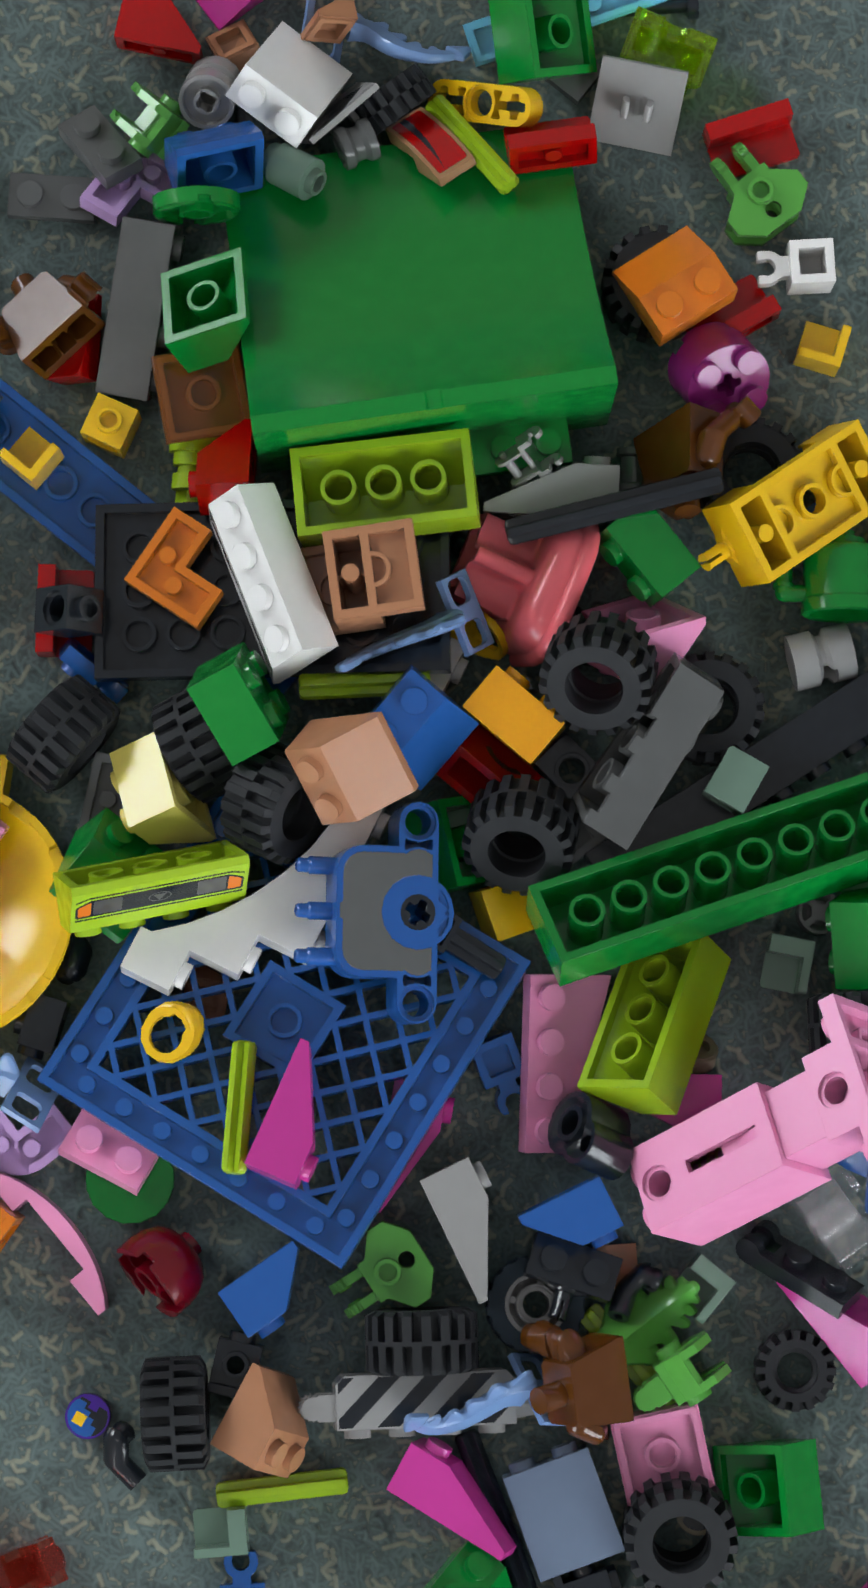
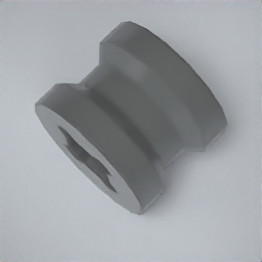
(356, 143)
(810, 923)

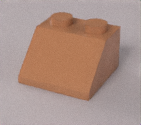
(350, 766)
(264, 1423)

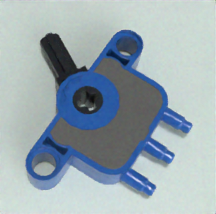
(368, 918)

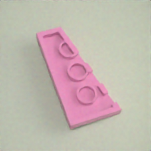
(554, 1048)

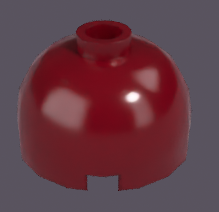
(165, 1266)

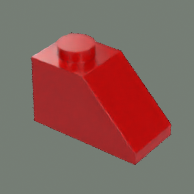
(156, 30)
(223, 465)

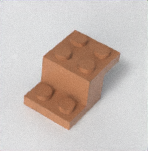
(366, 574)

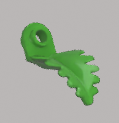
(653, 1319)

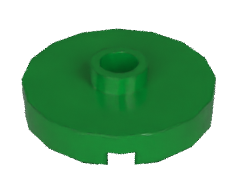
(197, 202)
(126, 1207)

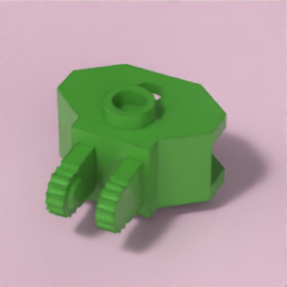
(157, 121)
(757, 193)
(384, 1272)
(677, 1376)

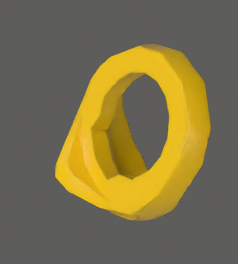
(475, 638)
(191, 1037)

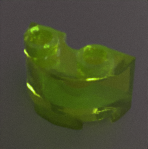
(664, 44)

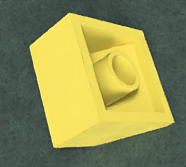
(154, 799)

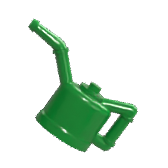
(832, 582)

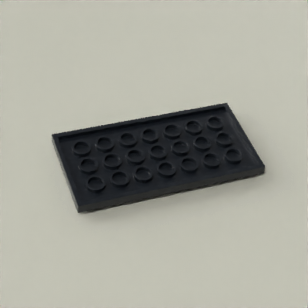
(153, 644)

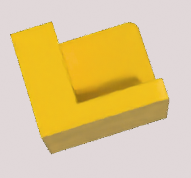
(822, 348)
(32, 458)
(500, 913)

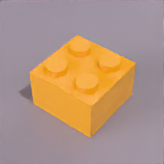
(514, 714)

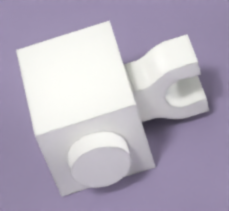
(806, 266)

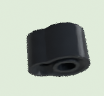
(592, 1135)

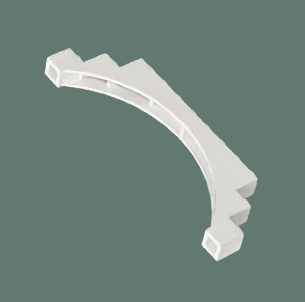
(230, 936)

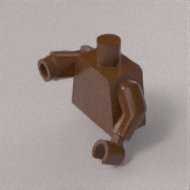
(49, 319)
(689, 443)
(582, 1380)

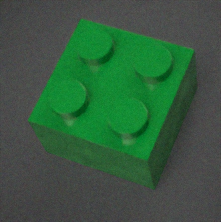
(239, 703)

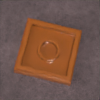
(201, 401)

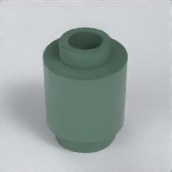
(294, 170)

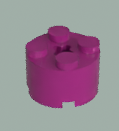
(718, 368)

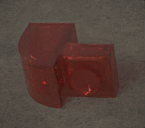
(33, 1565)

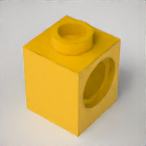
(111, 425)

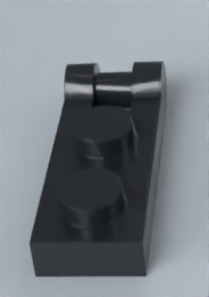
(798, 1269)

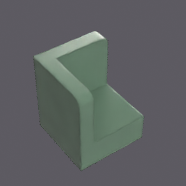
(735, 781)
(787, 964)
(713, 1285)
(220, 1532)

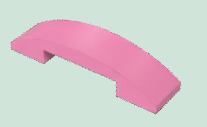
(90, 1280)

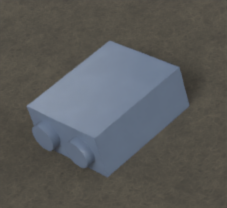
(562, 1510)

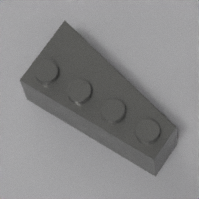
(135, 307)
(645, 756)

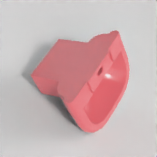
(528, 584)

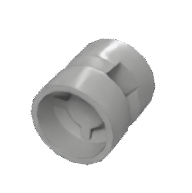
(204, 91)
(820, 657)

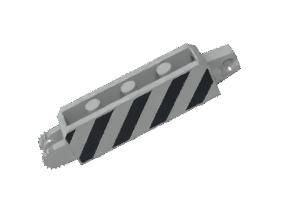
(378, 1402)

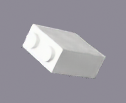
(288, 84)

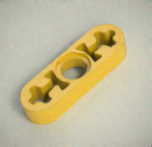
(500, 96)

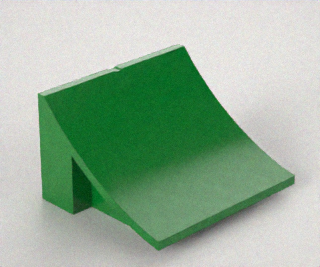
(421, 311)

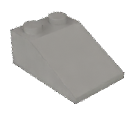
(568, 485)
(462, 1210)

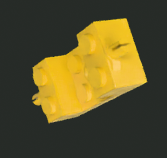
(765, 524)

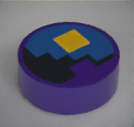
(88, 1415)

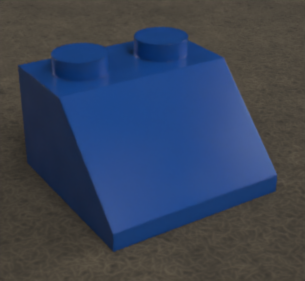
(217, 156)
(424, 723)
(576, 1214)
(263, 1292)

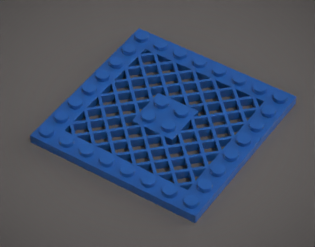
(275, 1017)

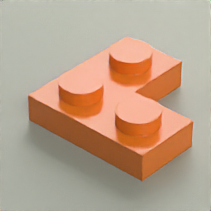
(165, 574)

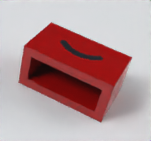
(480, 761)

